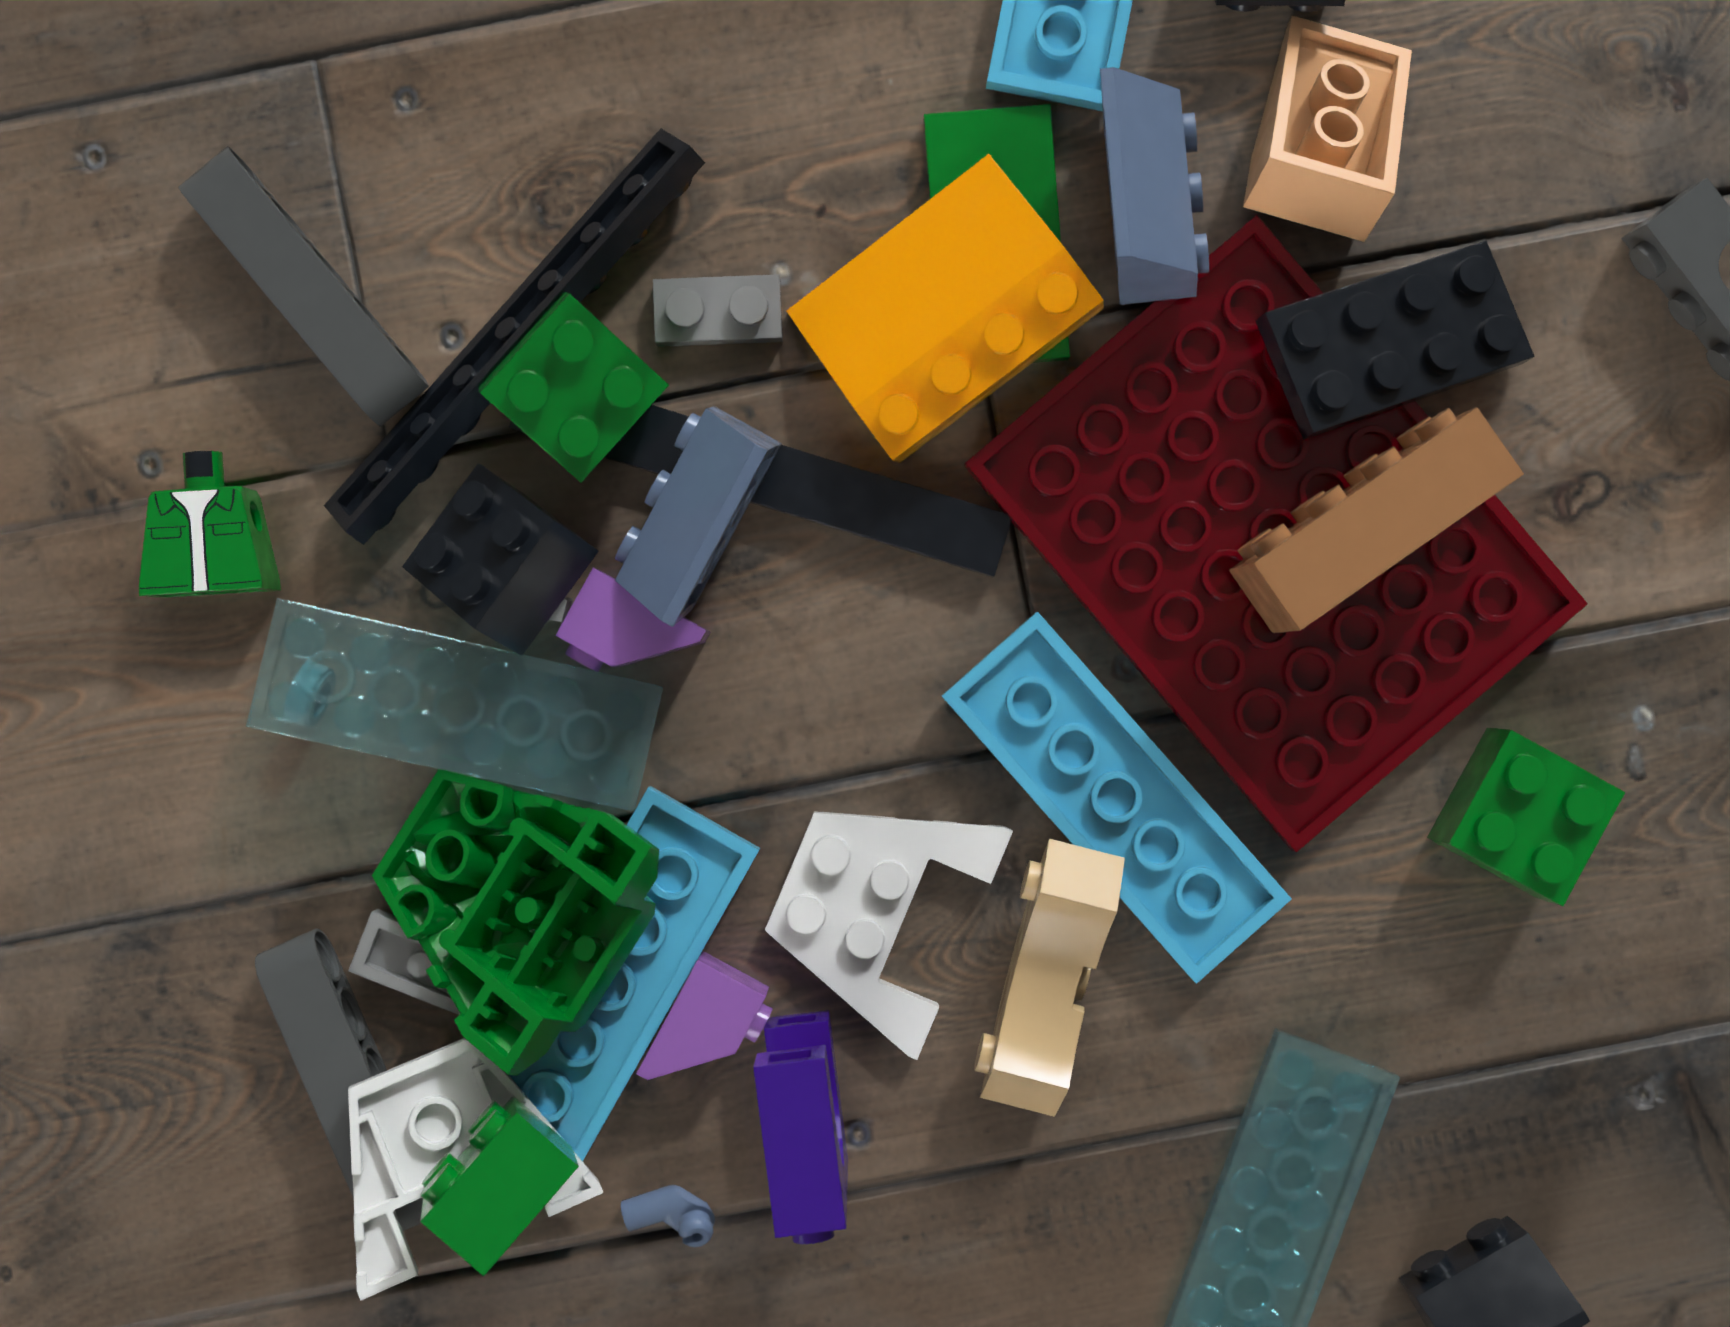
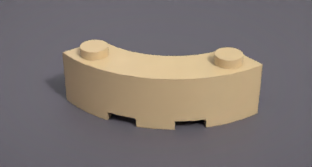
(1058, 943)

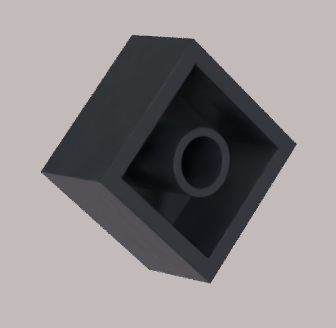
(499, 560)

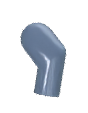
(674, 1207)

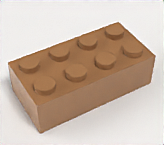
(1375, 522)

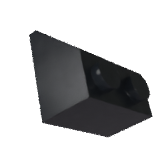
(1491, 1282)

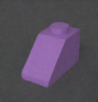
(617, 629)
(708, 1018)

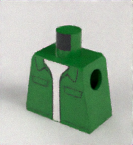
(206, 536)

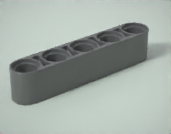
(303, 286)
(324, 1037)

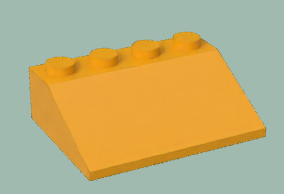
(945, 309)

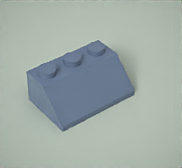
(1152, 189)
(694, 512)

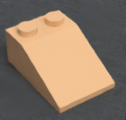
(1330, 130)

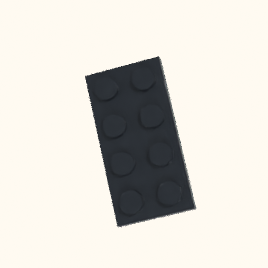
(1394, 339)

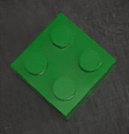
(573, 386)
(1526, 815)
(496, 1183)

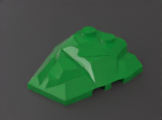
(517, 908)

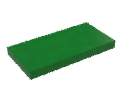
(1021, 146)

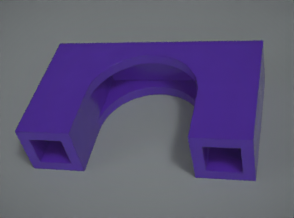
(802, 1127)

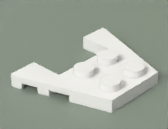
(851, 899)
(400, 1132)

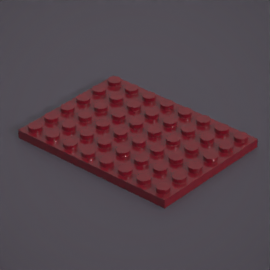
(1183, 451)

